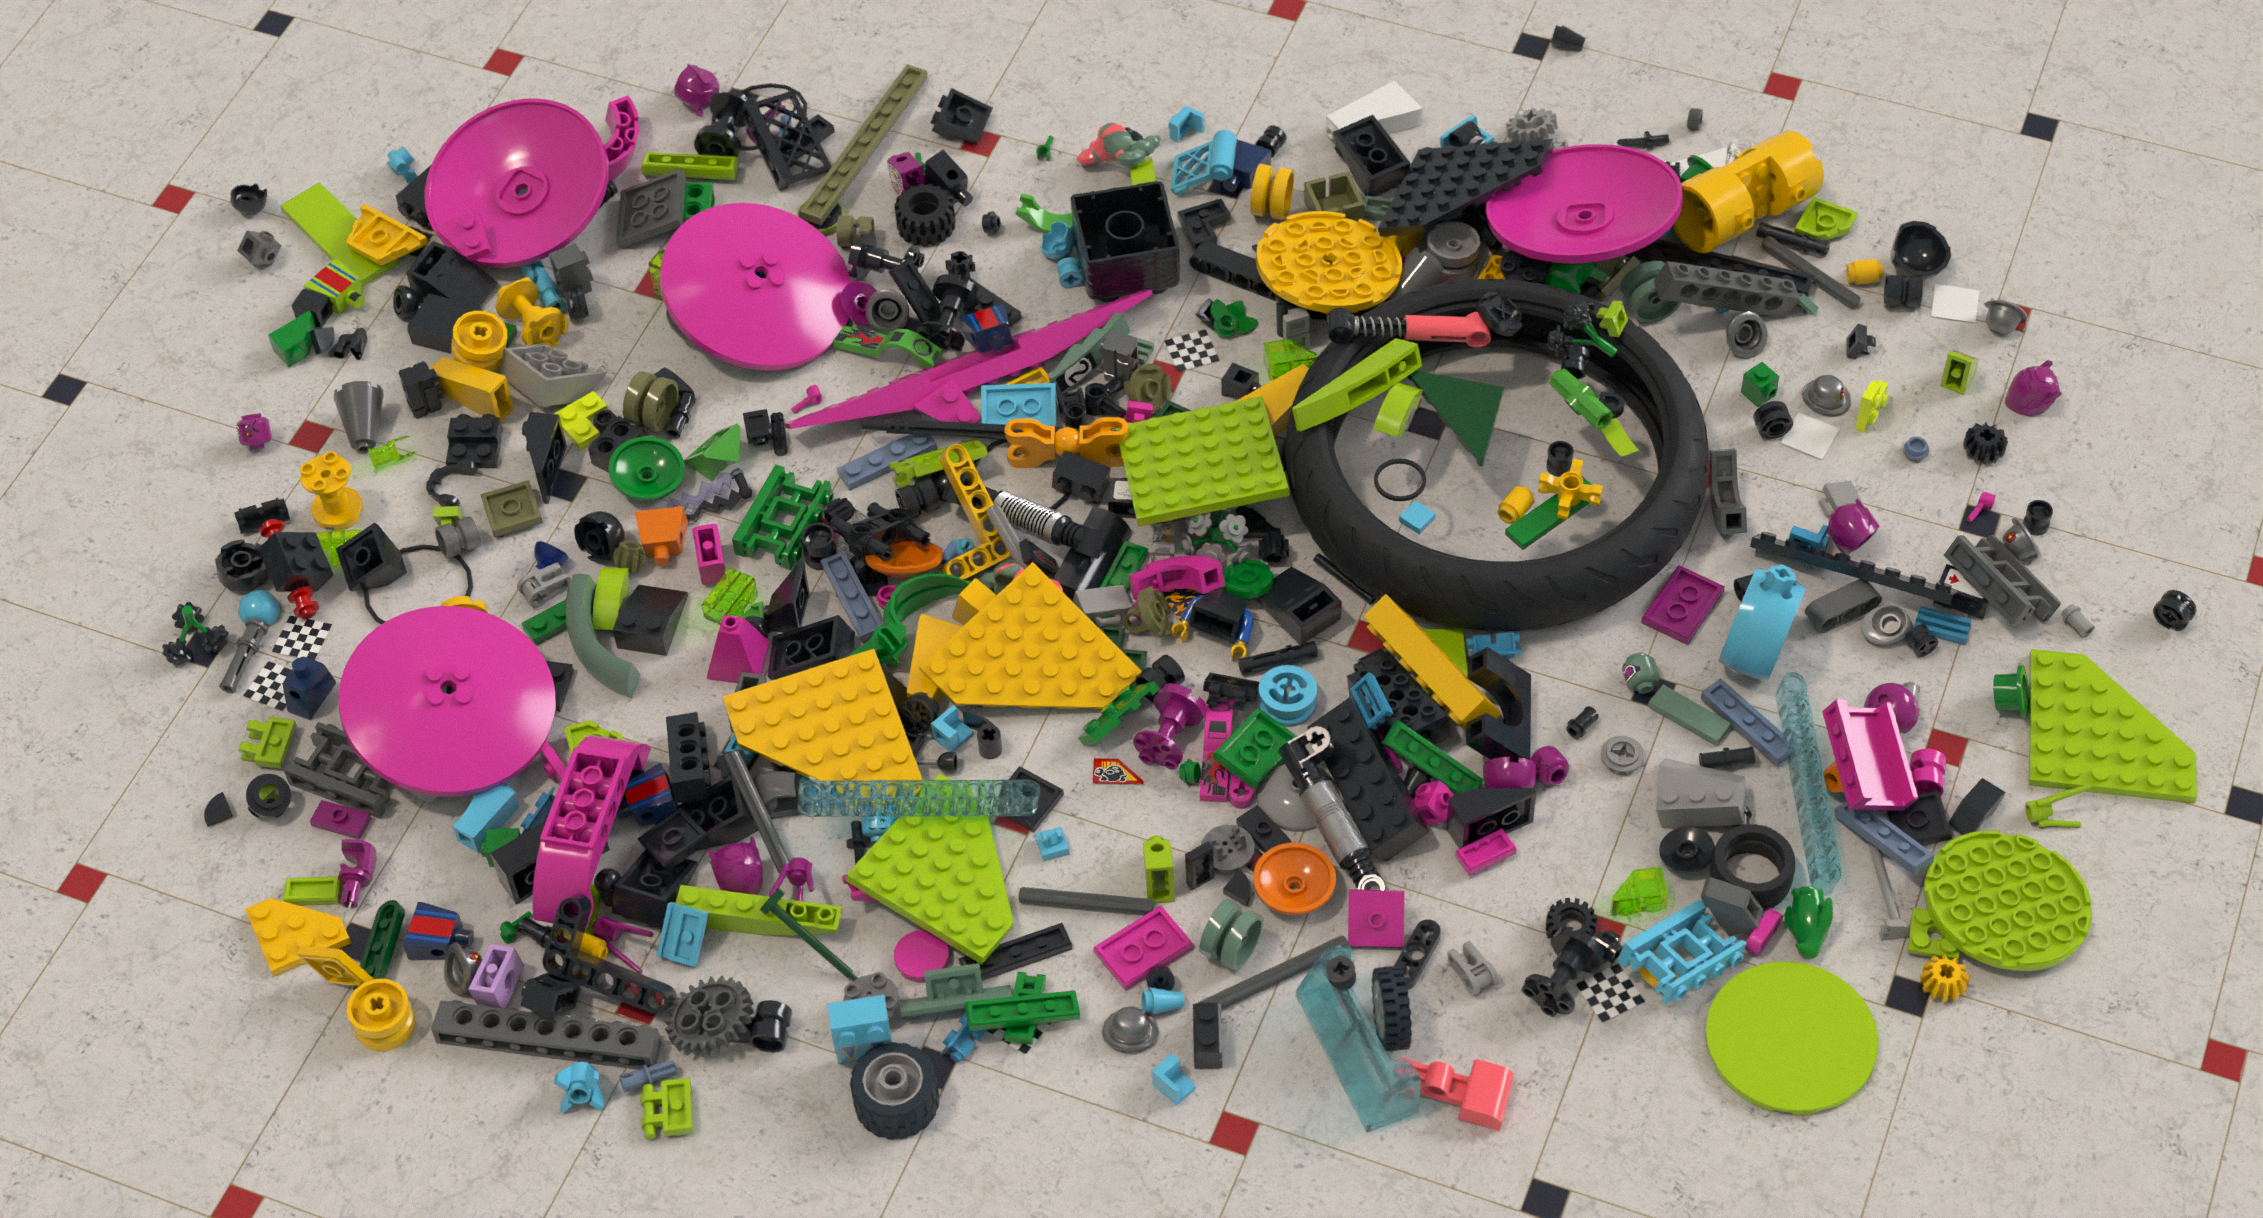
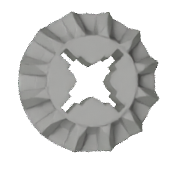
(1614, 747)

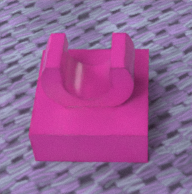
(1138, 411)

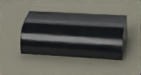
(1085, 572)

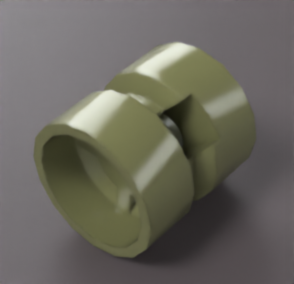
(847, 228)

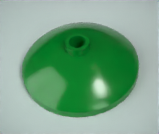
(642, 459)

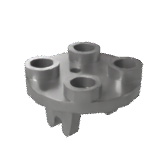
(1237, 841)
(876, 985)

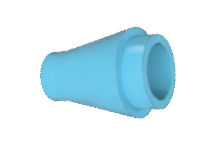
(1159, 1000)

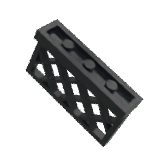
(770, 150)

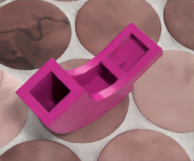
(1179, 572)

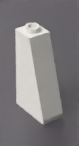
(1388, 104)

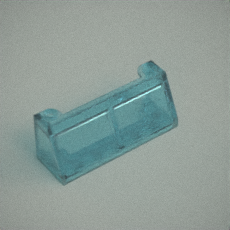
(1375, 1085)

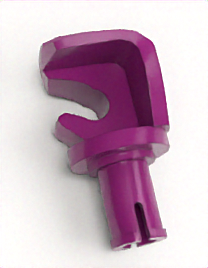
(364, 857)

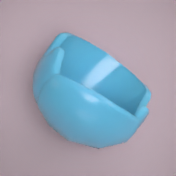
(1058, 242)
(259, 606)

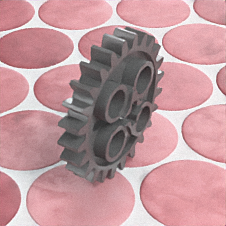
(709, 1016)

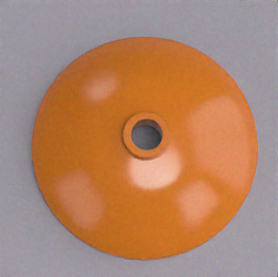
(907, 560)
(1298, 867)

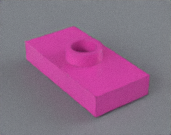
(553, 765)
(1485, 852)

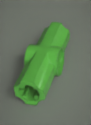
(1581, 399)

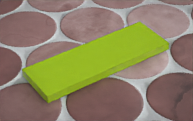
(328, 227)

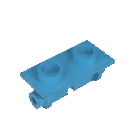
(1504, 645)
(544, 806)
(959, 1043)

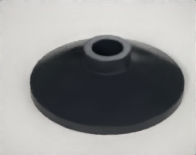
(1686, 841)

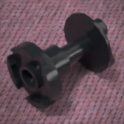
(720, 137)
(866, 257)
(1523, 268)
(953, 298)
(1574, 955)

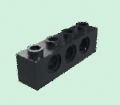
(687, 757)

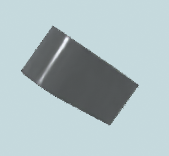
(1843, 605)

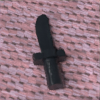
(1647, 140)
(857, 841)

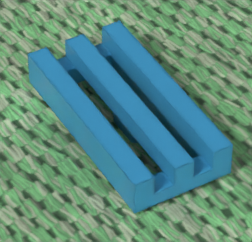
(1943, 622)
(1375, 699)

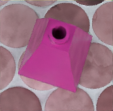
(737, 650)

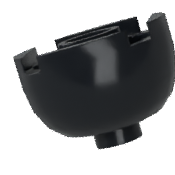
(599, 535)

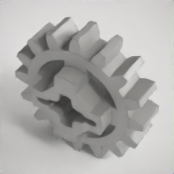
(1532, 125)

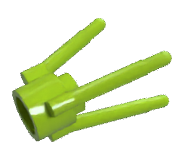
(2041, 809)

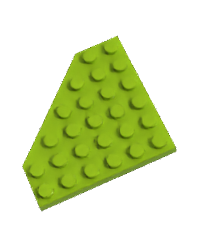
(2100, 735)
(941, 878)

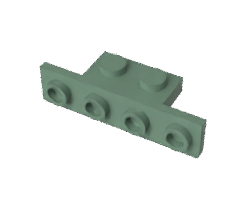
(950, 989)

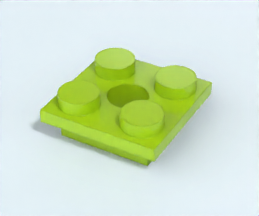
(1921, 943)

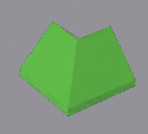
(716, 452)

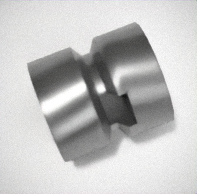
(454, 538)

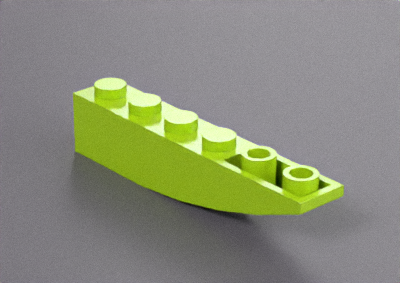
(1359, 383)
(742, 912)

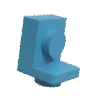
(1809, 538)

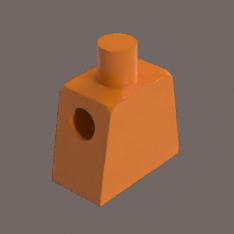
(662, 532)

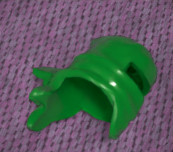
(1572, 275)

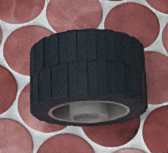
(894, 1090)

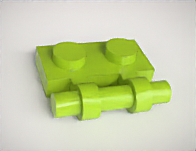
(676, 1108)

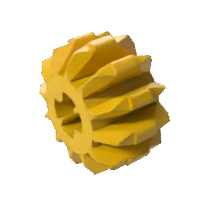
(1944, 978)

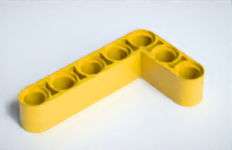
(975, 516)

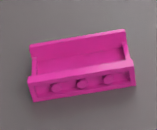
(1870, 757)

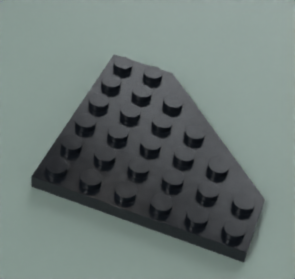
(1457, 176)

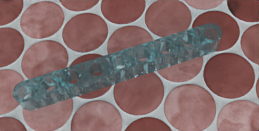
(1791, 697)
(918, 798)

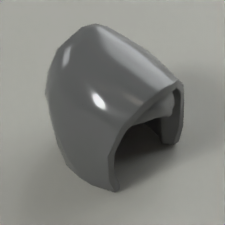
(778, 792)

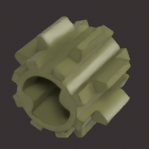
(629, 556)

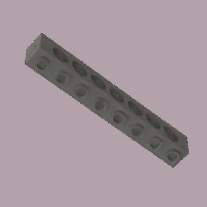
(557, 1045)

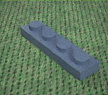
(876, 462)
(851, 595)
(1746, 720)
(1886, 837)

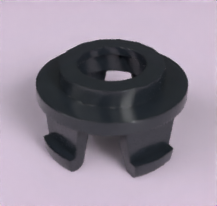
(260, 808)

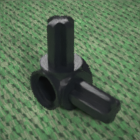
(1099, 399)

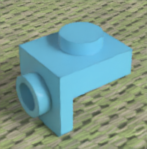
(1183, 121)

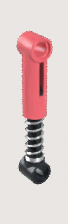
(1467, 329)

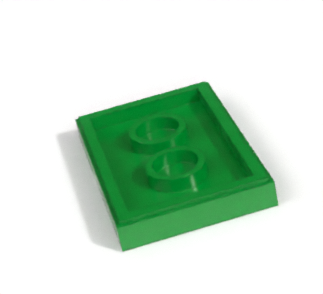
(1253, 748)

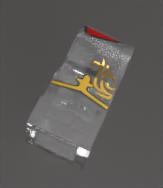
(1163, 540)

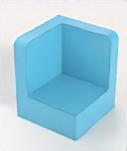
(949, 730)
(1171, 1080)

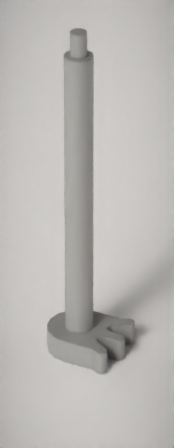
(1894, 927)

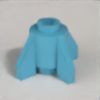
(580, 1086)

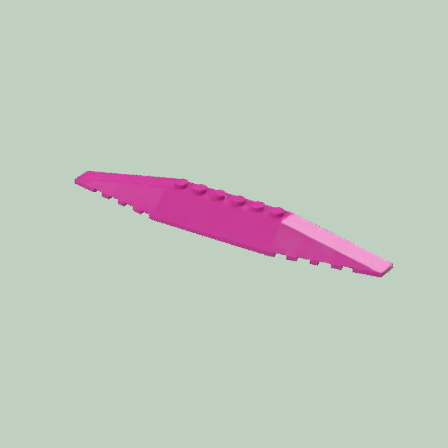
(974, 367)

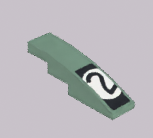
(1085, 358)

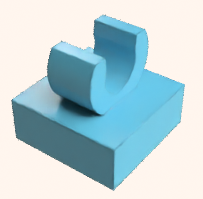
(1052, 844)

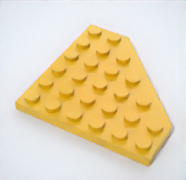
(1030, 653)
(826, 722)

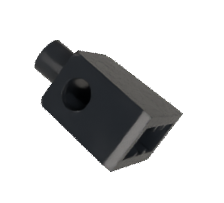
(945, 172)

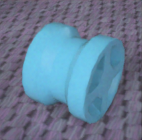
(1069, 272)

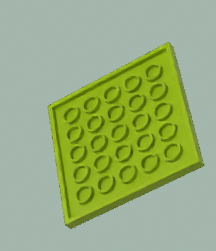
(1202, 461)

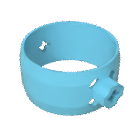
(1762, 622)

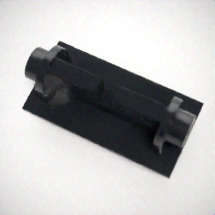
(252, 518)

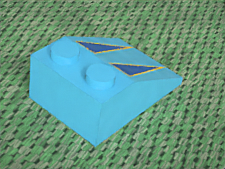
(858, 1026)

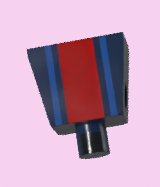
(988, 328)
(649, 797)
(433, 932)

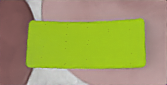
(1618, 438)

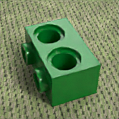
(697, 198)

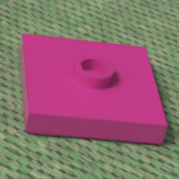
(1376, 918)

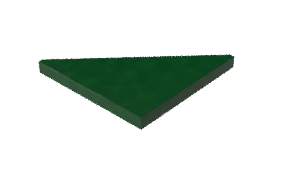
(1464, 407)

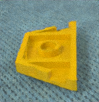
(382, 237)

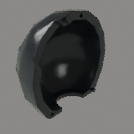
(1920, 250)

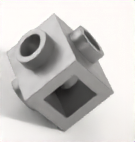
(259, 247)

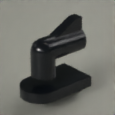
(356, 341)

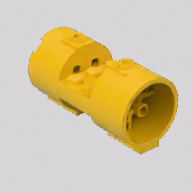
(1756, 184)

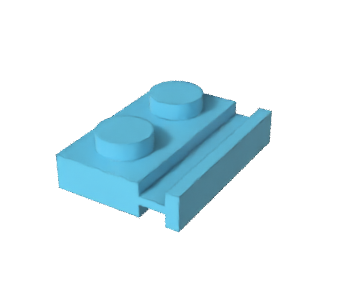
(682, 934)

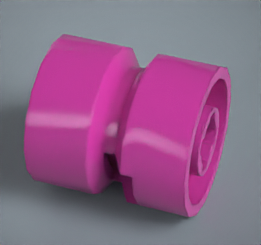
(1928, 770)

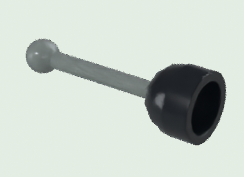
(946, 762)

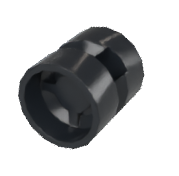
(1903, 291)
(917, 498)
(818, 544)
(1163, 671)
(770, 1026)

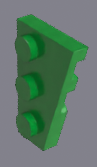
(1110, 718)

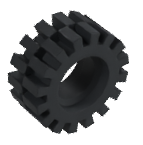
(1570, 910)

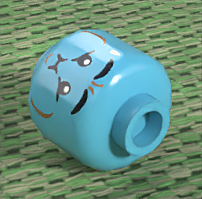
(876, 826)

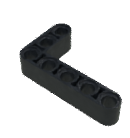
(597, 967)

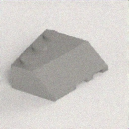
(548, 375)
(1698, 796)

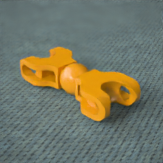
(1043, 443)

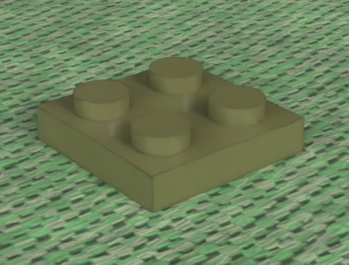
(511, 508)

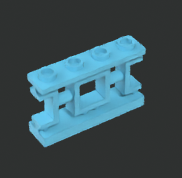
(1675, 932)

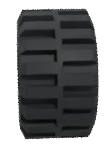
(925, 214)

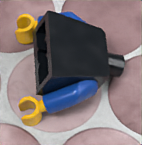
(1220, 616)

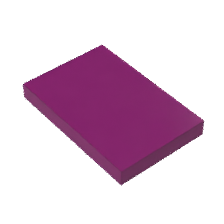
(1683, 604)

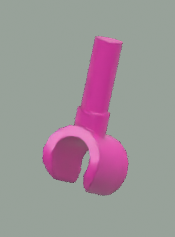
(814, 397)
(1986, 500)

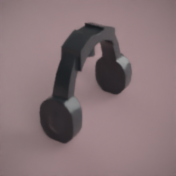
(463, 467)

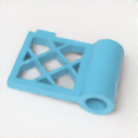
(1218, 162)

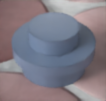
(1916, 448)

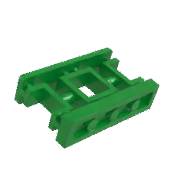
(767, 507)

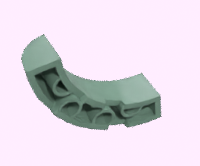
(605, 667)

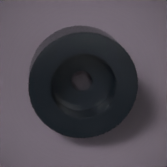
(1160, 978)

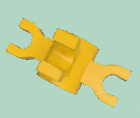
(1570, 489)

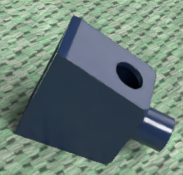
(1245, 165)
(307, 687)

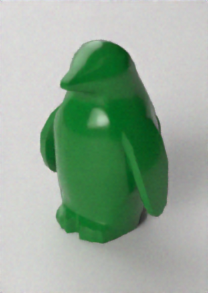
(1809, 920)

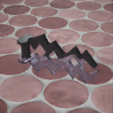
(699, 502)

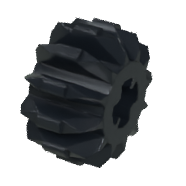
(1985, 443)

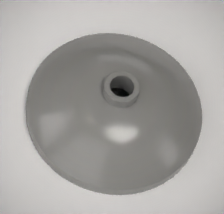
(1282, 800)

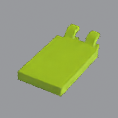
(930, 462)

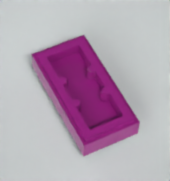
(340, 819)

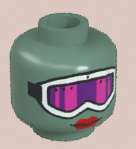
(1640, 672)

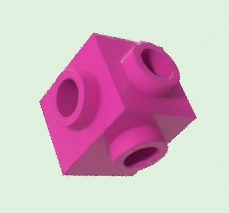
(1432, 802)

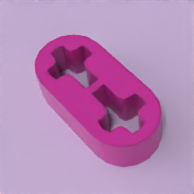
(1234, 790)
(1762, 935)

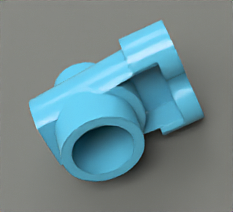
(399, 163)

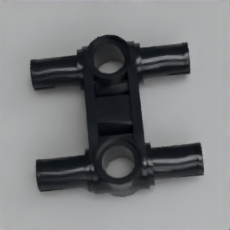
(880, 531)

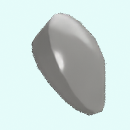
(1886, 625)

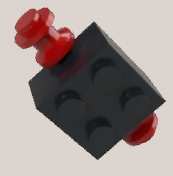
(295, 565)

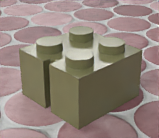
(1342, 196)

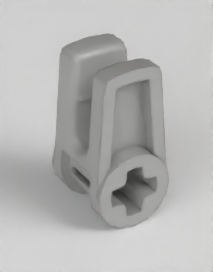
(544, 584)
(1476, 976)

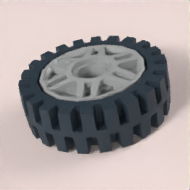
(1391, 1008)

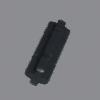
(778, 433)

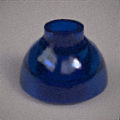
(547, 555)

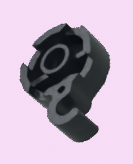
(241, 566)

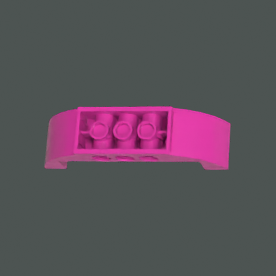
(582, 820)

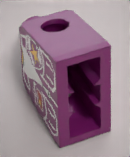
(905, 171)

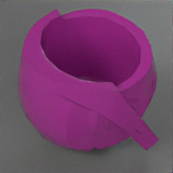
(696, 87)
(2033, 390)
(1852, 526)
(738, 868)

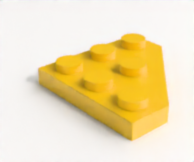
(286, 927)

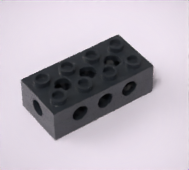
(1407, 701)

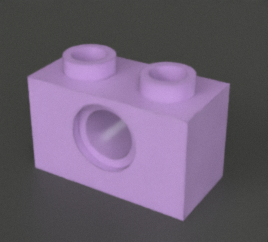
(497, 976)

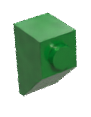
(293, 339)

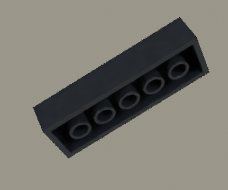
(1370, 783)

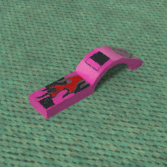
(1216, 731)

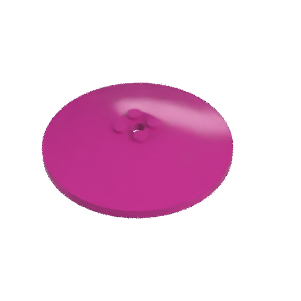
(513, 149)
(1588, 205)
(747, 318)
(437, 739)

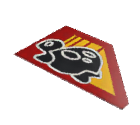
(1113, 772)

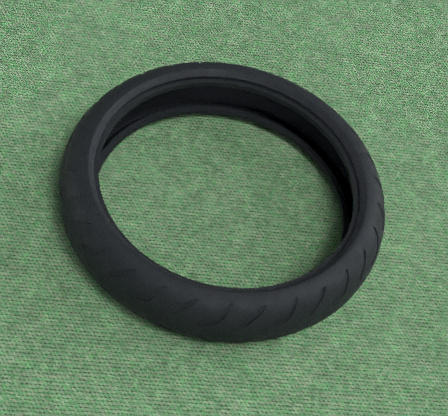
(1523, 592)

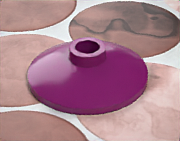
(854, 301)

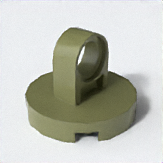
(1148, 385)
(1153, 611)

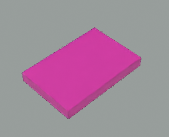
(1142, 945)

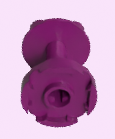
(1176, 711)

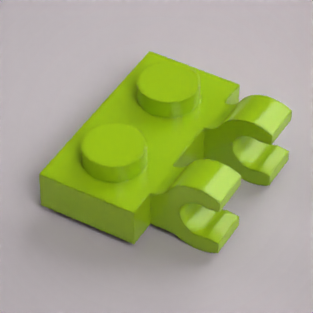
(274, 742)

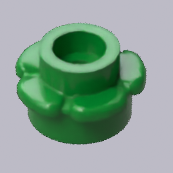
(1190, 772)

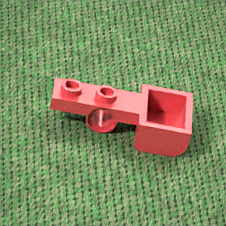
(1480, 1095)

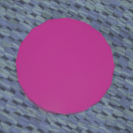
(919, 953)

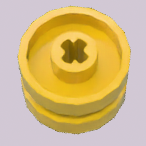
(1272, 191)
(479, 340)
(381, 1015)

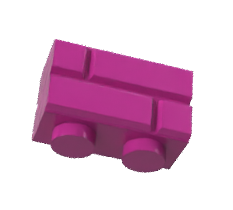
(709, 553)

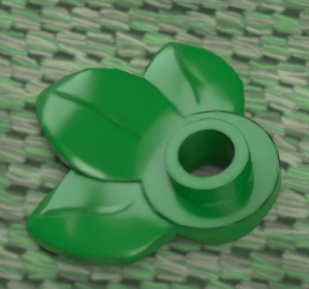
(1231, 316)

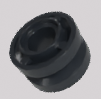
(1773, 420)

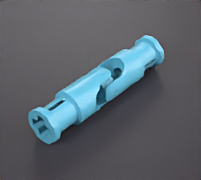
(547, 289)

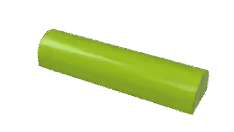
(693, 165)

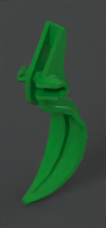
(909, 596)

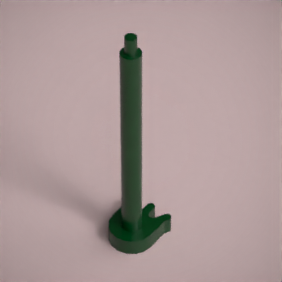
(771, 905)

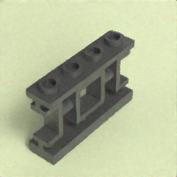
(2002, 579)
(335, 785)

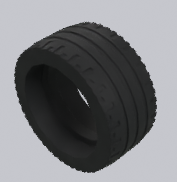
(1761, 841)

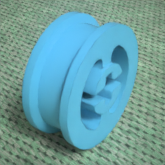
(1300, 699)

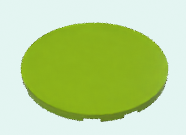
(2007, 901)
(1791, 1038)

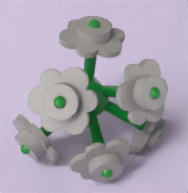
(1230, 529)

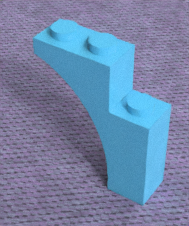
(486, 812)

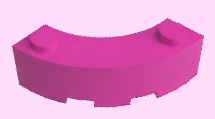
(624, 128)

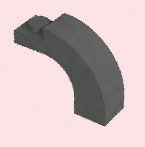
(1724, 493)

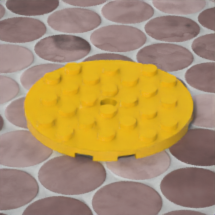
(1295, 267)

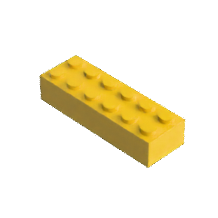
(1427, 662)

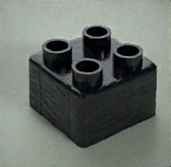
(1125, 241)

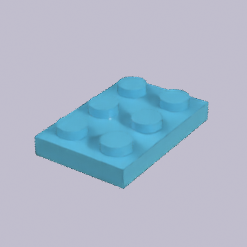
(1019, 401)

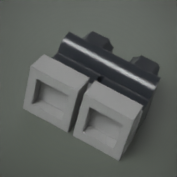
(1292, 322)

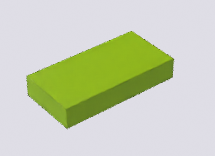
(312, 891)

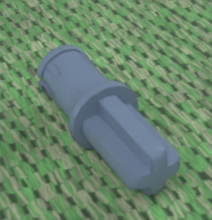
(647, 1075)

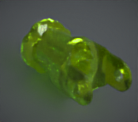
(387, 453)

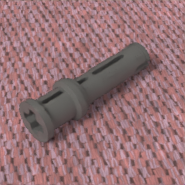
(247, 646)

